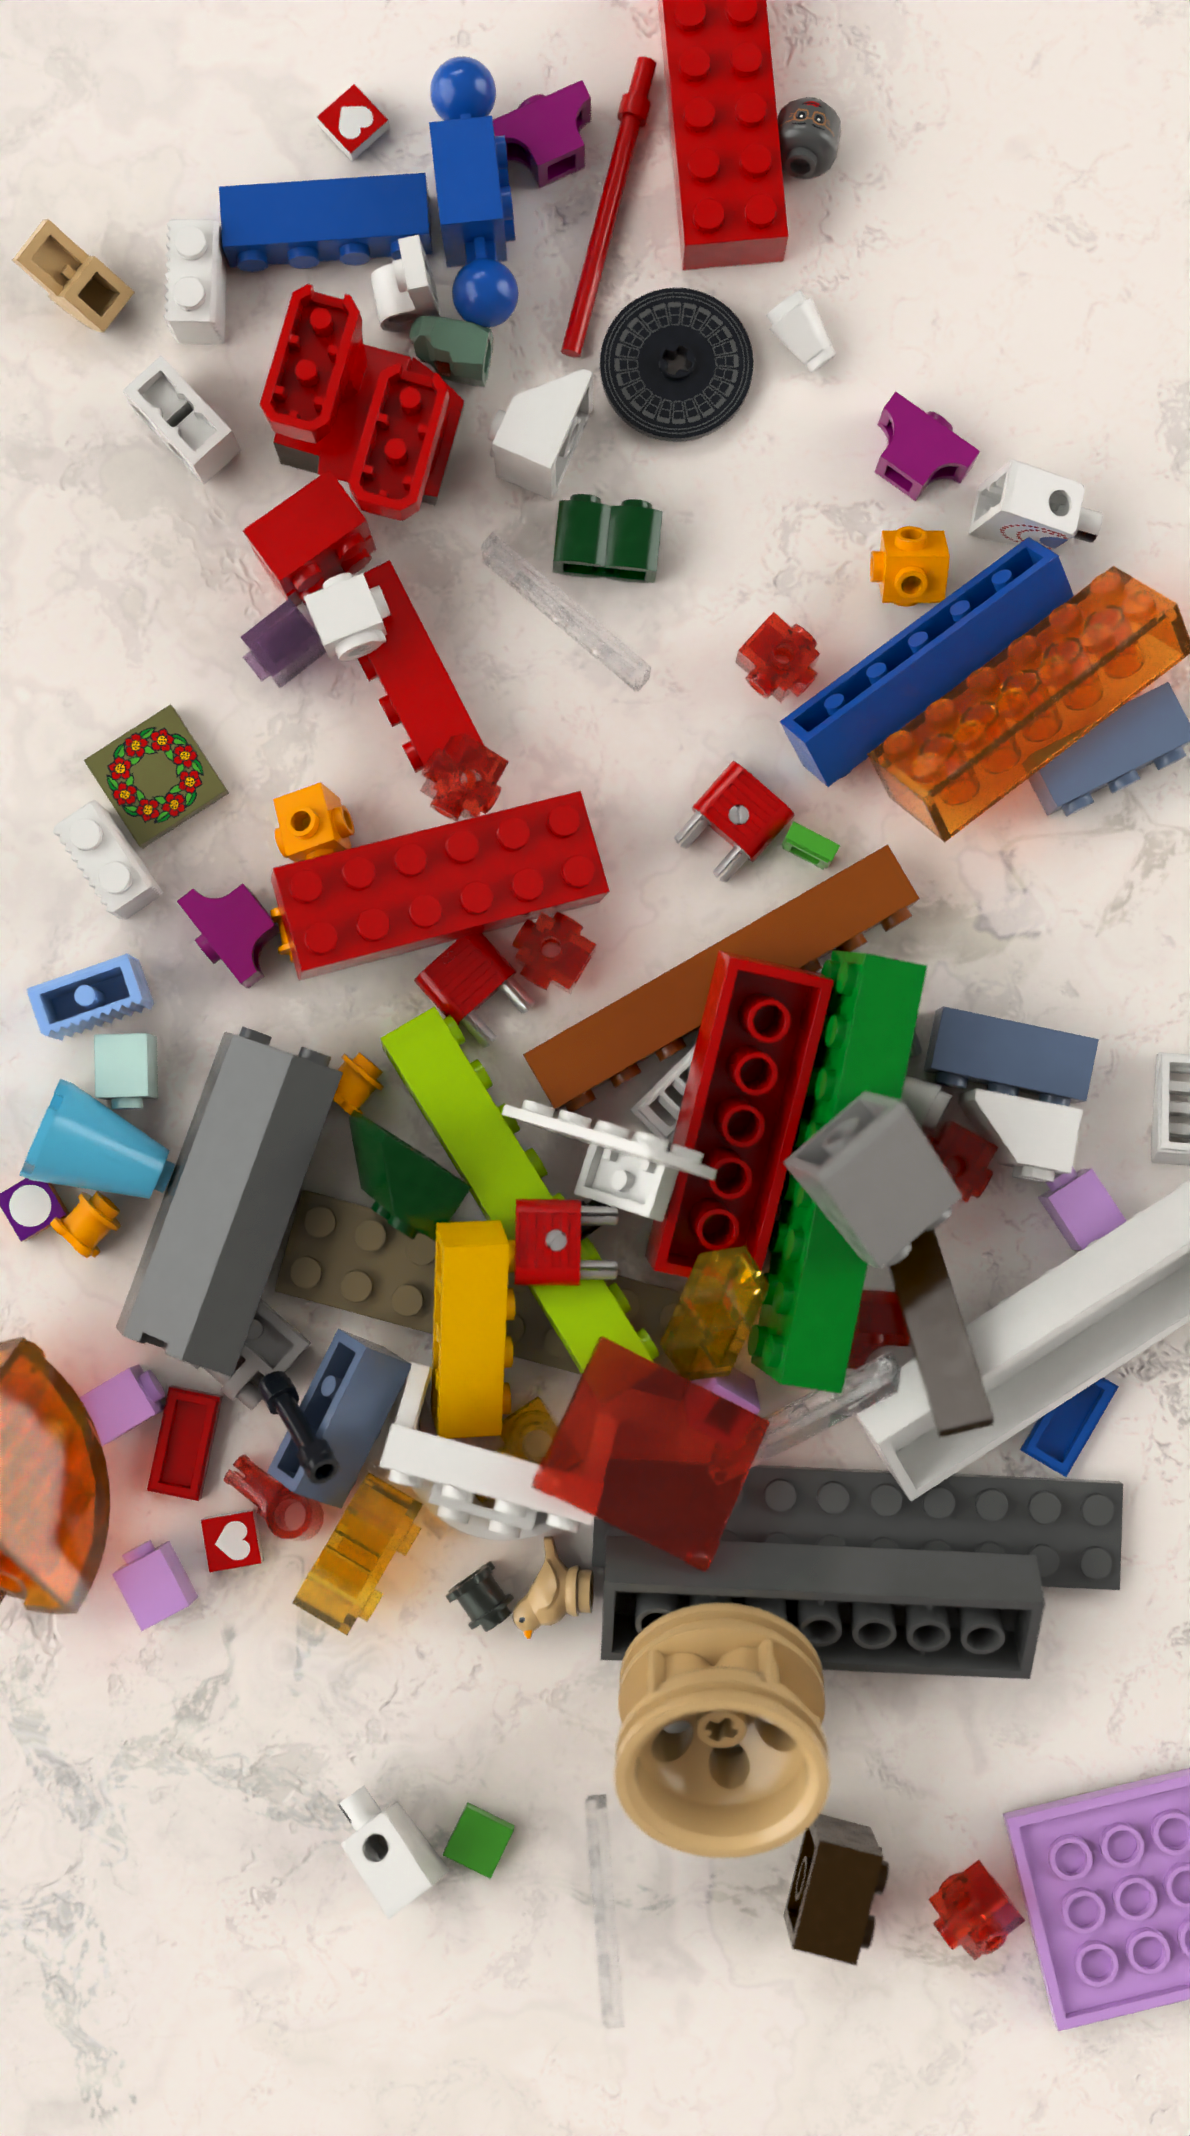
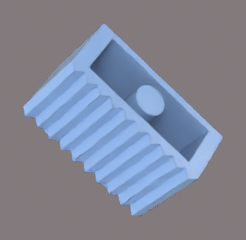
(90, 997)

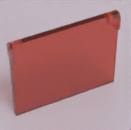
(651, 1454)

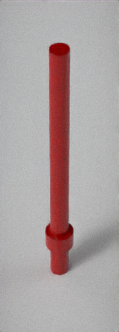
(632, 116)

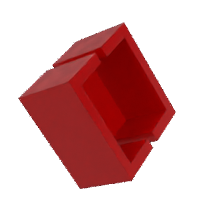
(311, 538)

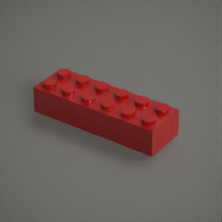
(723, 132)
(438, 885)
(741, 1108)

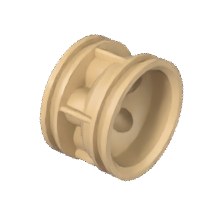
(719, 1673)

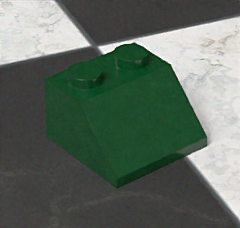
(403, 1181)

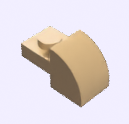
(72, 277)

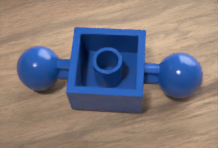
(473, 191)

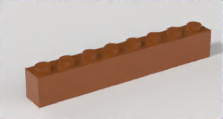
(673, 1004)

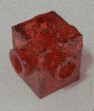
(775, 642)
(479, 772)
(562, 969)
(971, 1155)
(974, 1911)

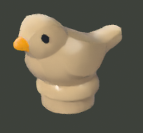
(554, 1593)

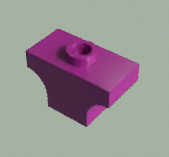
(546, 133)
(920, 448)
(232, 930)

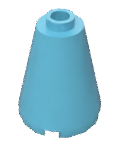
(94, 1148)

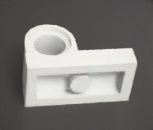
(405, 288)

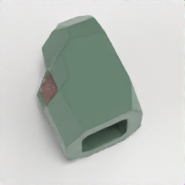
(453, 348)

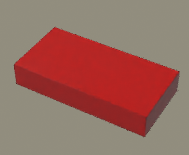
(184, 1443)

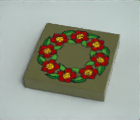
(156, 776)

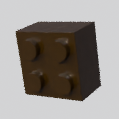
(835, 1889)

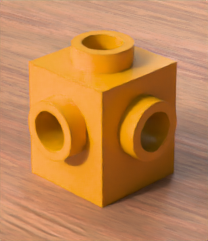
(911, 566)
(312, 823)

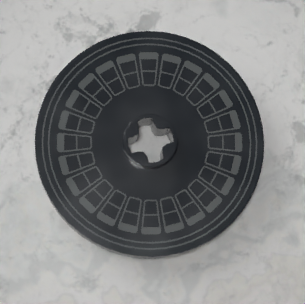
(661, 328)

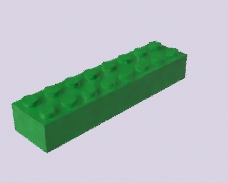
(813, 1270)

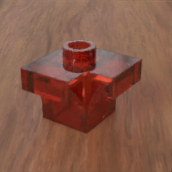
(877, 1325)

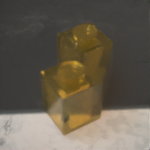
(714, 1313)
(358, 1553)

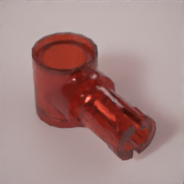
(273, 1500)

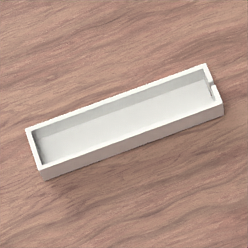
(1048, 1342)

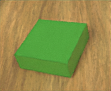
(810, 846)
(478, 1840)

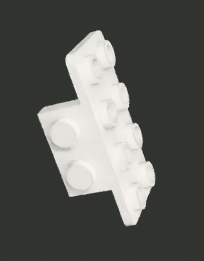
(619, 1171)

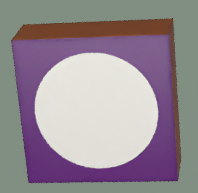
(31, 1207)

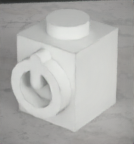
(348, 616)

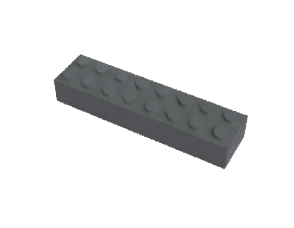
(852, 1603)

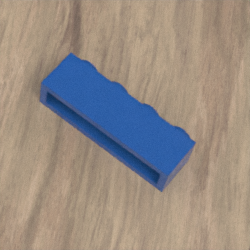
(323, 220)

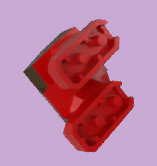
(358, 408)

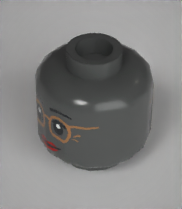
(808, 137)

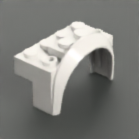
(451, 1472)

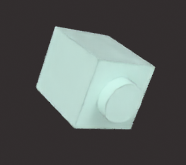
(126, 1069)

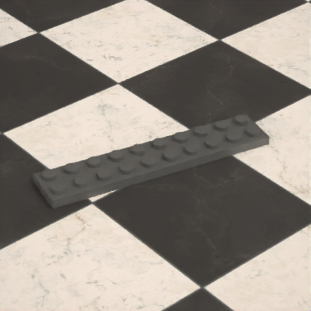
(1064, 1522)

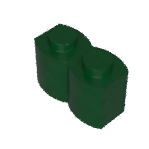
(607, 539)

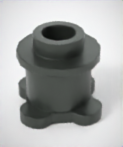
(482, 1598)

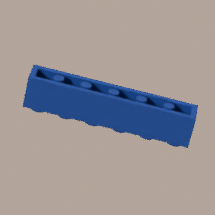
(926, 660)

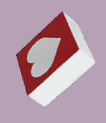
(353, 122)
(232, 1540)

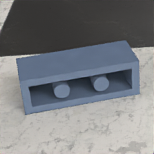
(1112, 752)
(1010, 1057)
(347, 1410)

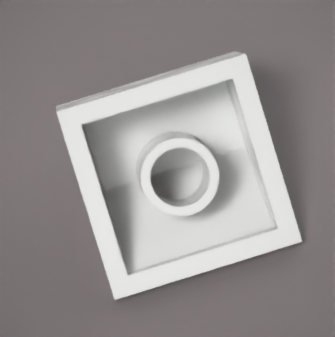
(541, 432)
(1029, 1133)

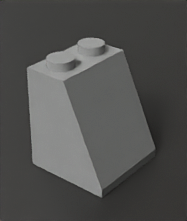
(875, 1178)

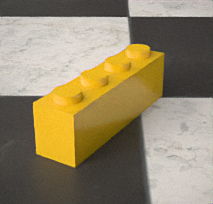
(471, 1328)

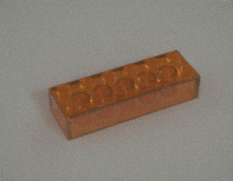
(1031, 702)

